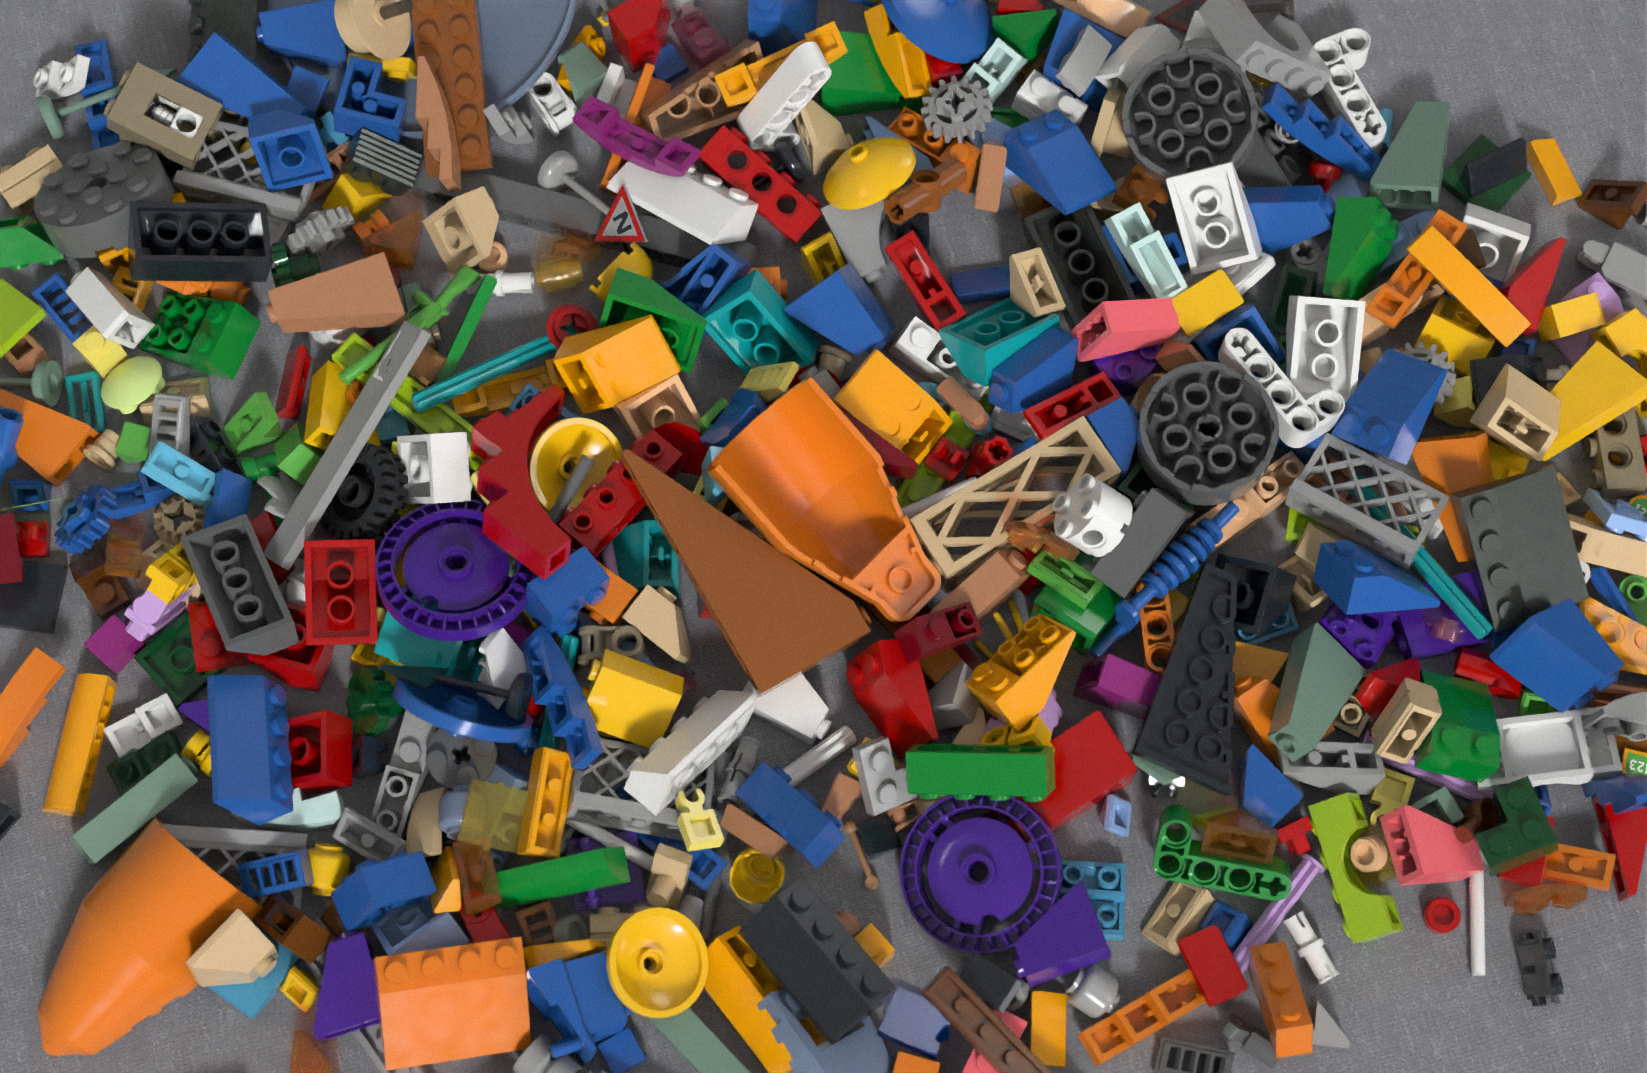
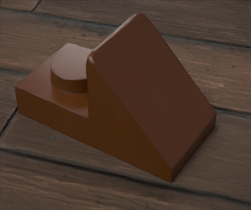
(1613, 200)
(102, 590)

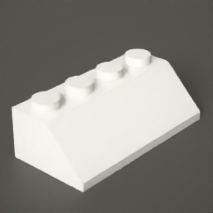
(690, 202)
(689, 748)

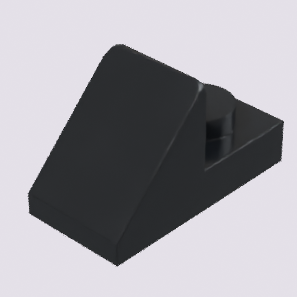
(990, 982)

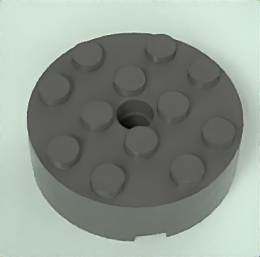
(1182, 84)
(89, 198)
(1201, 466)

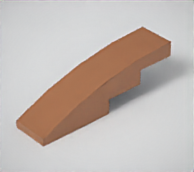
(435, 117)

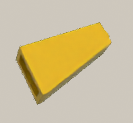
(1593, 395)

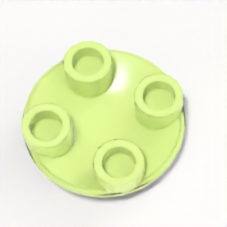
(132, 383)

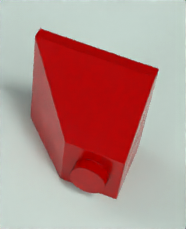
(298, 664)

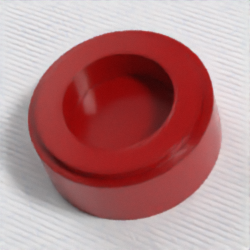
(1441, 915)

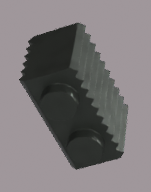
(382, 162)

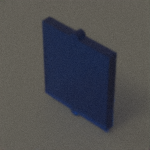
(914, 1024)

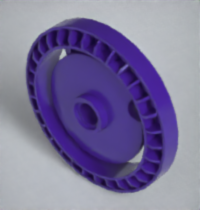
(441, 540)
(953, 878)

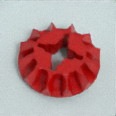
(561, 316)

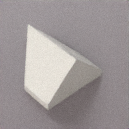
(501, 664)

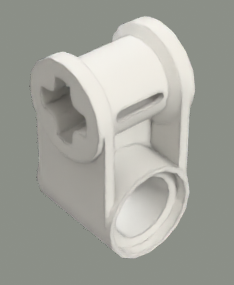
(555, 107)

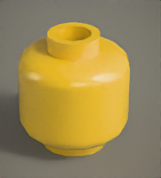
(328, 867)

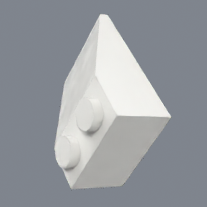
(1214, 218)
(1324, 344)

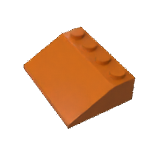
(452, 1003)

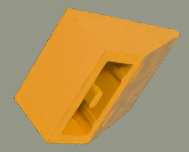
(614, 363)
(894, 406)
(1022, 672)

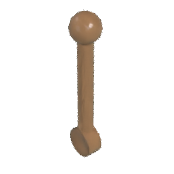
(871, 882)

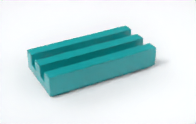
(98, 402)

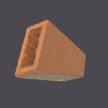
(989, 584)

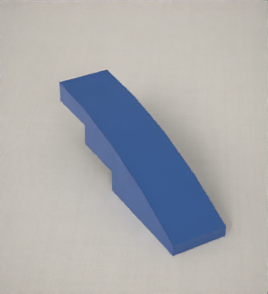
(99, 79)
(1328, 138)
(561, 693)
(1623, 791)

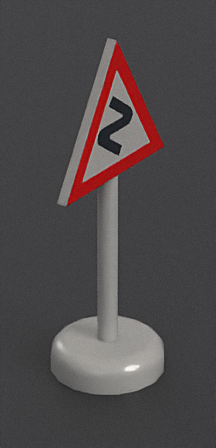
(621, 220)

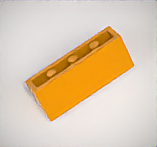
(737, 984)

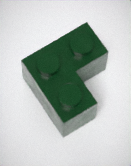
(1523, 836)

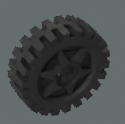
(368, 497)

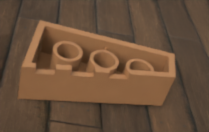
(698, 100)

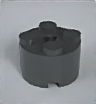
(443, 757)

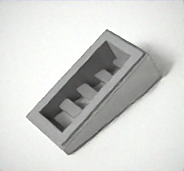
(181, 430)

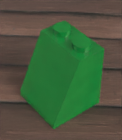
(858, 80)
(1087, 623)

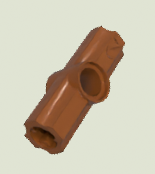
(925, 191)

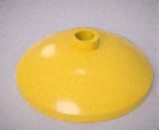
(868, 172)
(566, 442)
(676, 960)

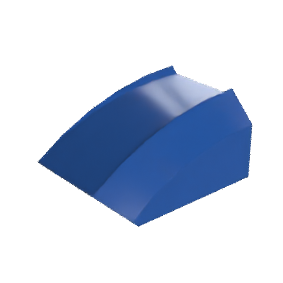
(737, 415)

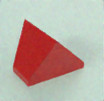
(1383, 684)

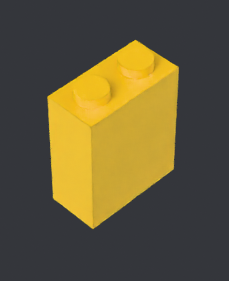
(631, 698)

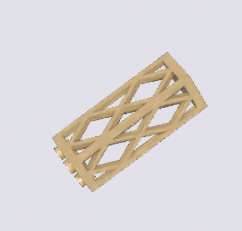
(1073, 440)

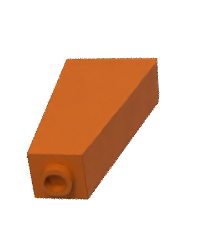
(49, 439)
(1451, 466)

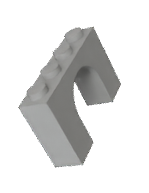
(1274, 53)

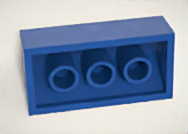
(250, 746)

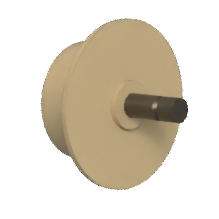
(375, 26)

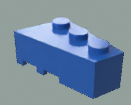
(707, 278)

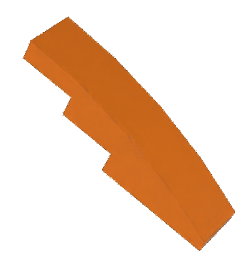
(24, 699)
(1142, 1018)

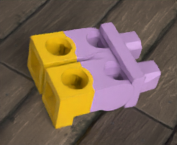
(170, 585)
(1035, 732)

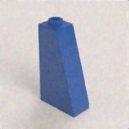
(237, 81)

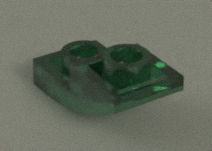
(140, 762)

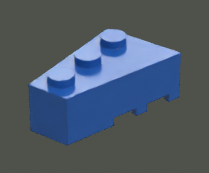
(791, 813)

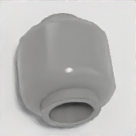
(1092, 991)

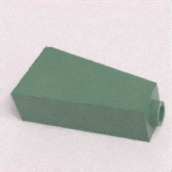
(1415, 160)
(1312, 691)
(134, 808)

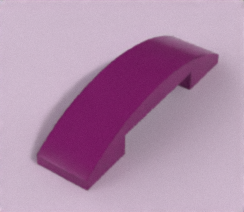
(634, 143)

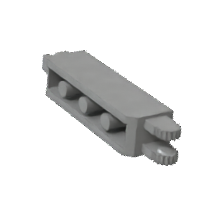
(1620, 267)

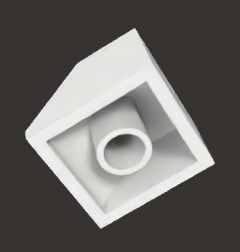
(1499, 238)
(436, 467)

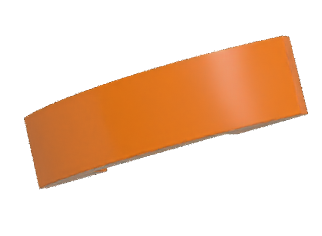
(1411, 278)

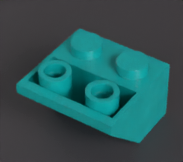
(647, 558)

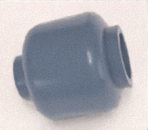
(451, 810)

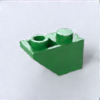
(24, 243)

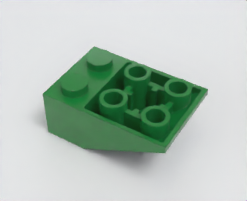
(201, 334)

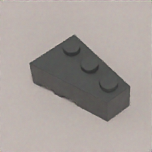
(1149, 532)

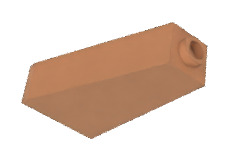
(340, 298)

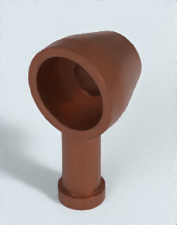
(1478, 817)

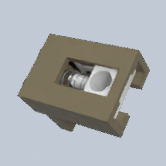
(132, 110)

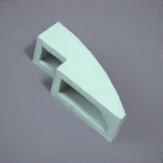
(996, 69)
(1146, 253)
(307, 814)

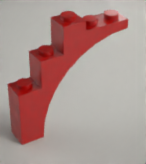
(514, 514)

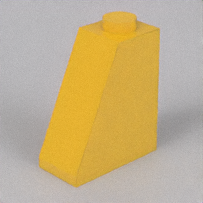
(328, 407)

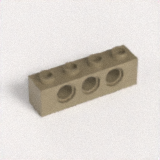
(1628, 478)

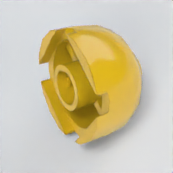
(636, 262)

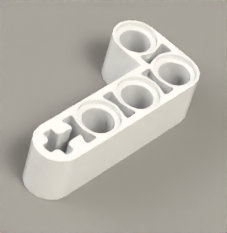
(784, 95)
(1352, 95)
(1246, 355)

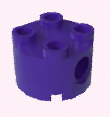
(1127, 369)
(1359, 634)

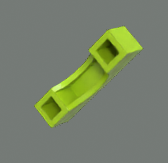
(1365, 912)

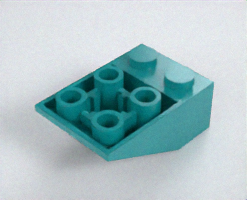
(415, 650)

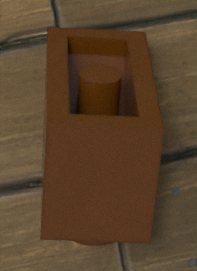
(292, 928)

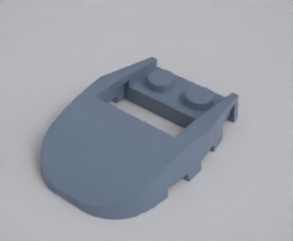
(855, 1053)

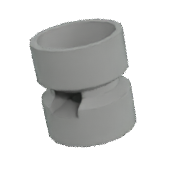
(538, 1059)

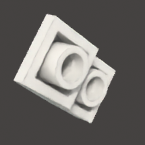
(61, 79)

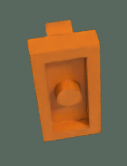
(1580, 867)

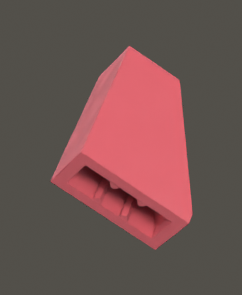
(1125, 327)
(1427, 848)

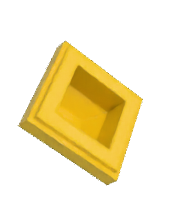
(300, 988)

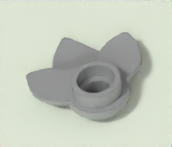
(283, 492)

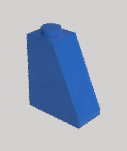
(304, 34)
(1289, 214)
(1035, 372)

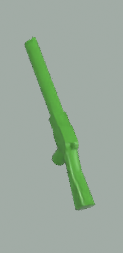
(429, 314)

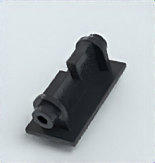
(206, 437)
(1544, 981)

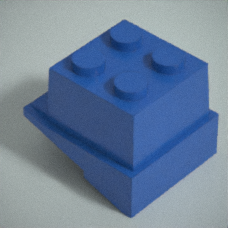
(578, 1003)

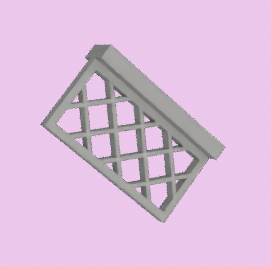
(220, 190)
(1359, 525)
(627, 814)
(242, 841)

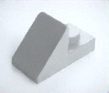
(1325, 1029)

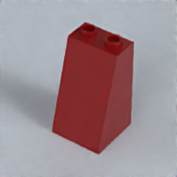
(1087, 769)

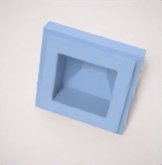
(1116, 815)

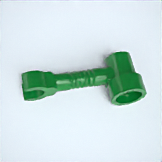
(261, 467)

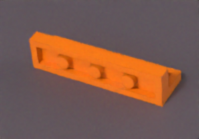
(646, 92)

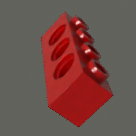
(792, 225)

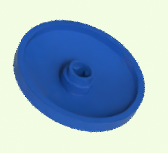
(945, 28)
(461, 713)

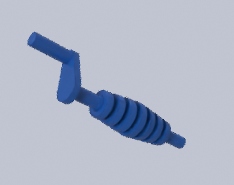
(1173, 566)

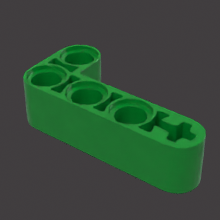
(1218, 875)

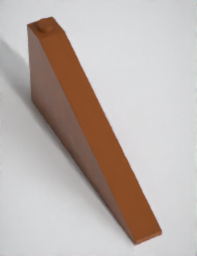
(763, 602)

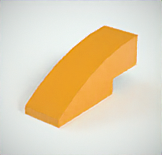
(900, 57)

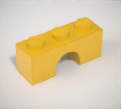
(1627, 336)

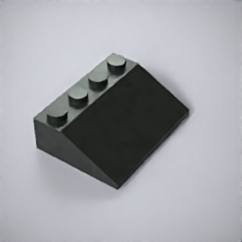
(1520, 546)

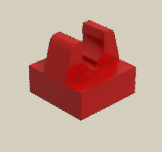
(946, 459)
(34, 539)
(1293, 835)

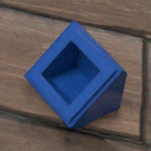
(30, 492)

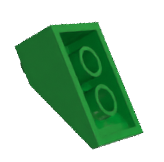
(1358, 246)
(640, 296)
(1466, 734)

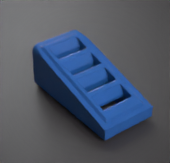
(45, 290)
(301, 866)

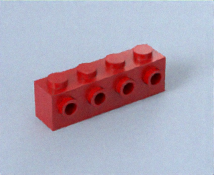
(616, 499)

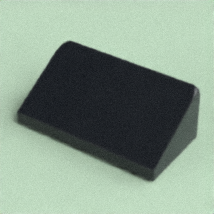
(1494, 168)

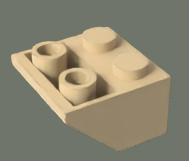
(1519, 414)

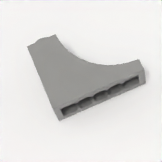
(860, 236)

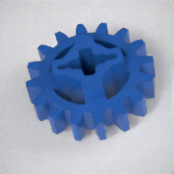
(85, 519)

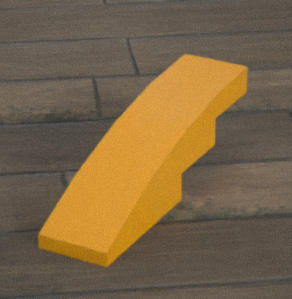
(1468, 286)

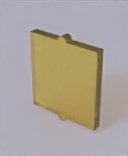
(493, 815)

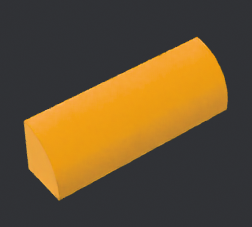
(80, 745)

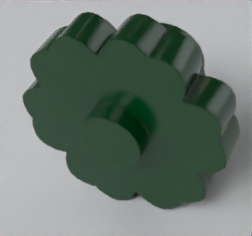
(292, 268)
(371, 701)

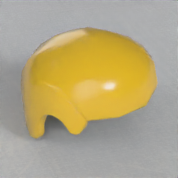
(756, 876)

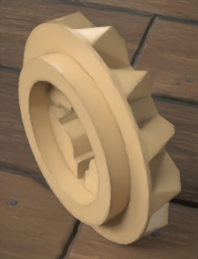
(171, 507)

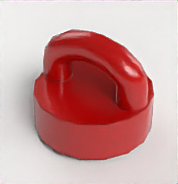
(1324, 170)

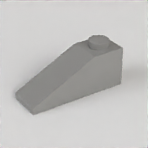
(1337, 767)

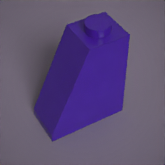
(1061, 939)
(347, 988)

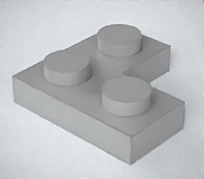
(880, 780)

